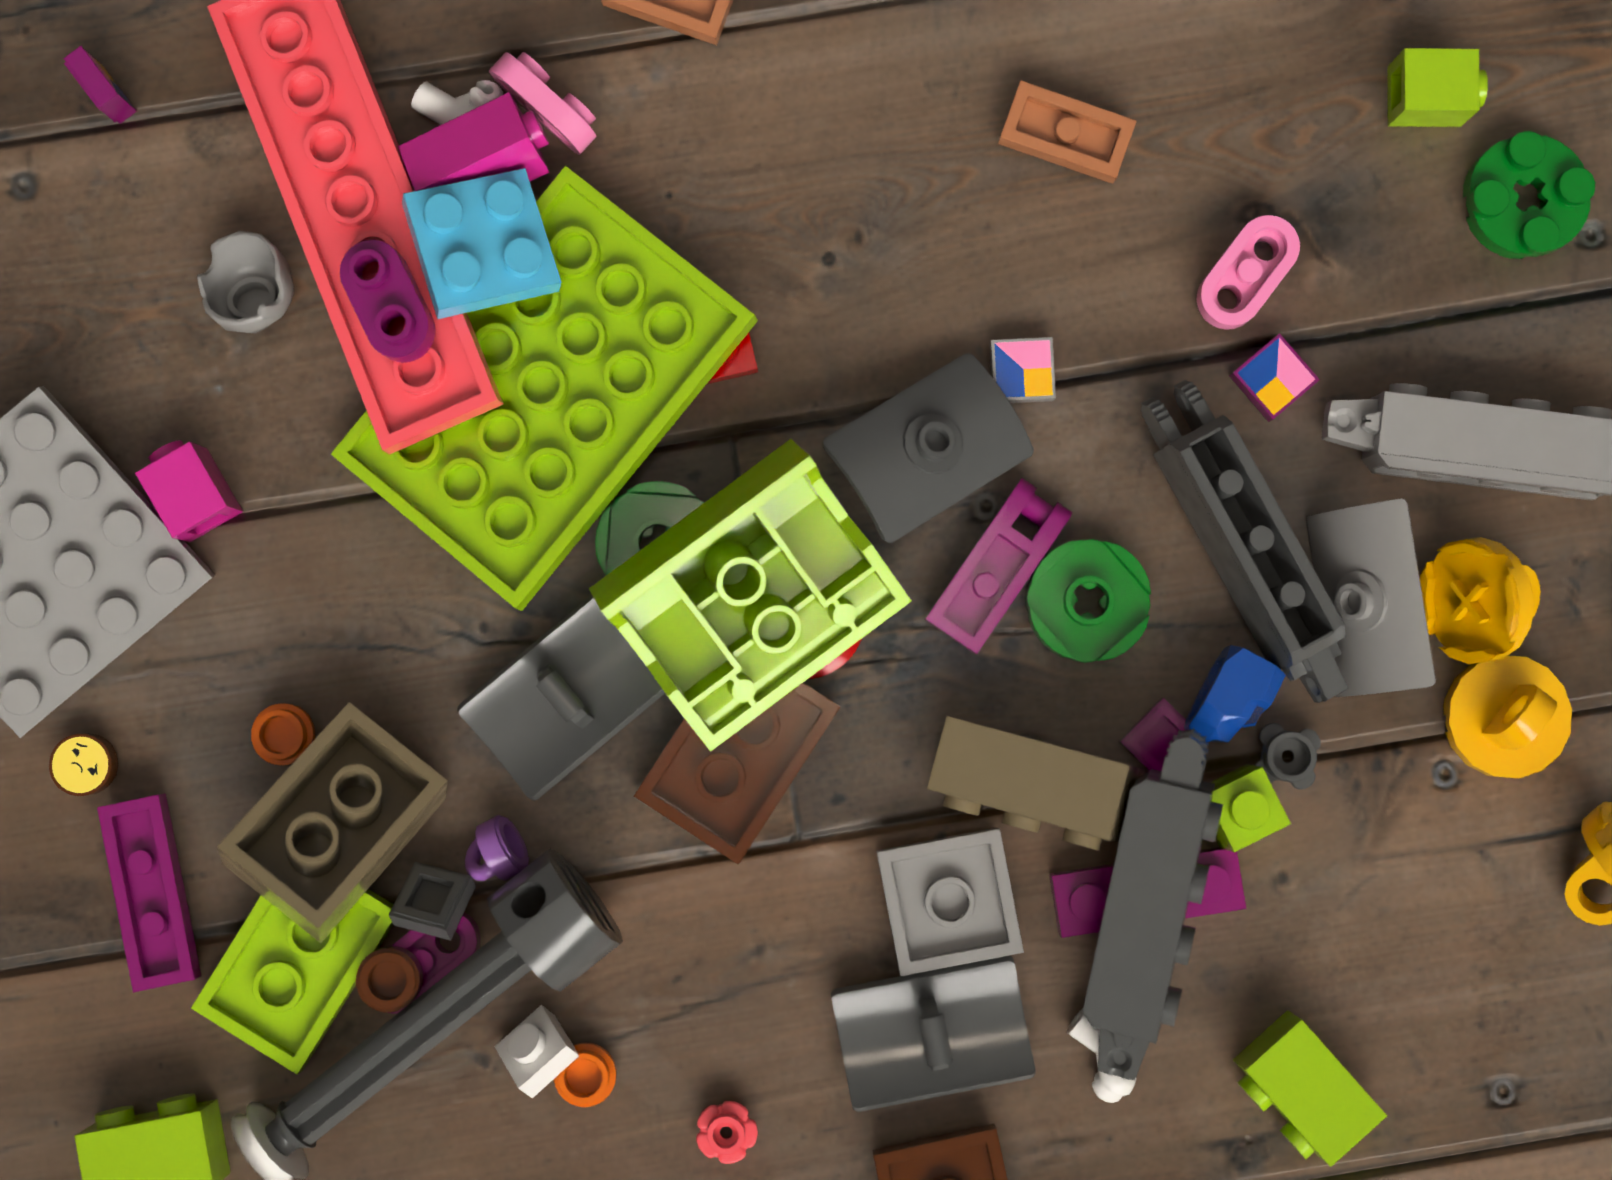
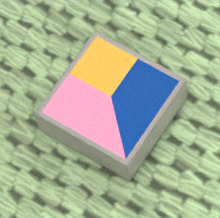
(1024, 368)

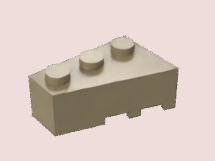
(1032, 782)

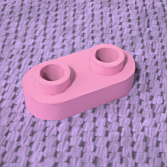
(564, 117)
(1246, 274)

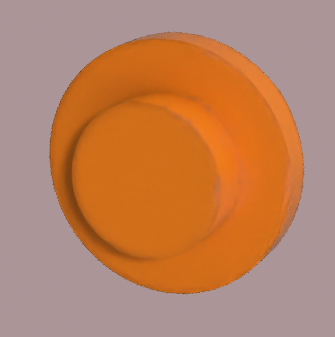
(282, 733)
(587, 1078)

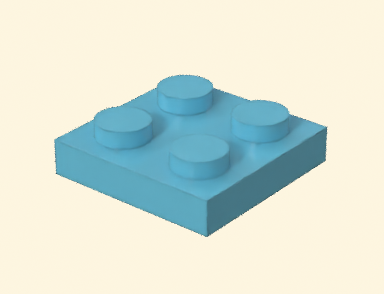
(481, 243)

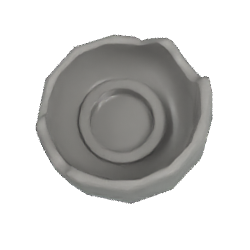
(246, 283)

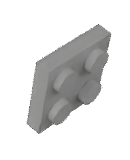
(949, 901)

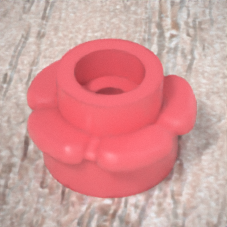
(730, 1115)

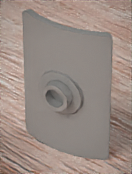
(1374, 582)

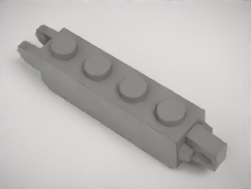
(1478, 442)

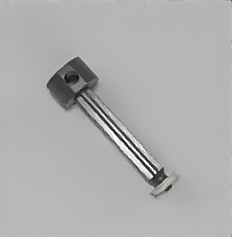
(547, 925)

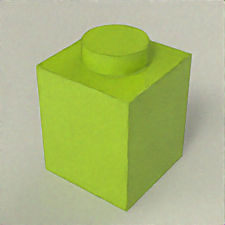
(1435, 87)
(1249, 808)

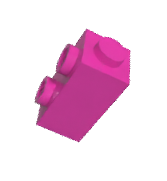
(477, 145)

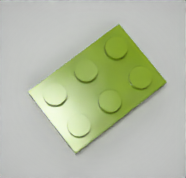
(283, 985)

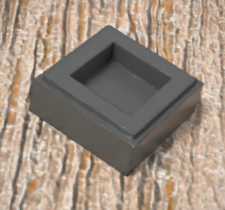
(432, 900)

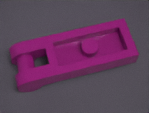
(997, 568)

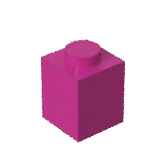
(187, 490)

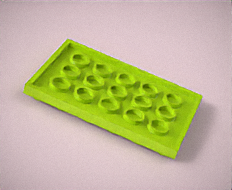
(584, 394)

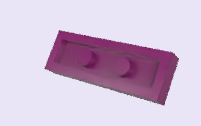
(149, 892)
(1083, 893)

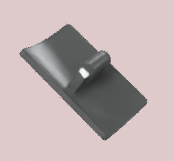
(930, 446)
(561, 699)
(933, 1033)

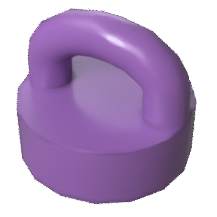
(501, 849)

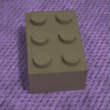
(333, 822)

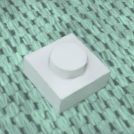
(536, 1051)

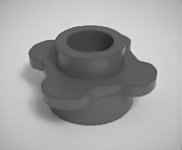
(1301, 745)

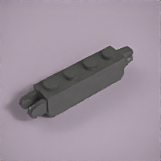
(1249, 542)
(1148, 904)

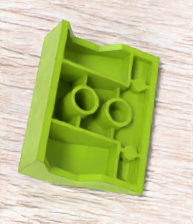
(750, 594)

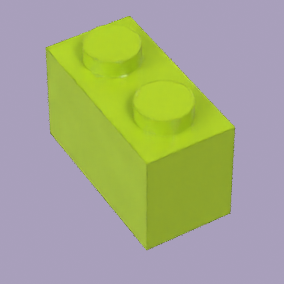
(1309, 1088)
(168, 1144)

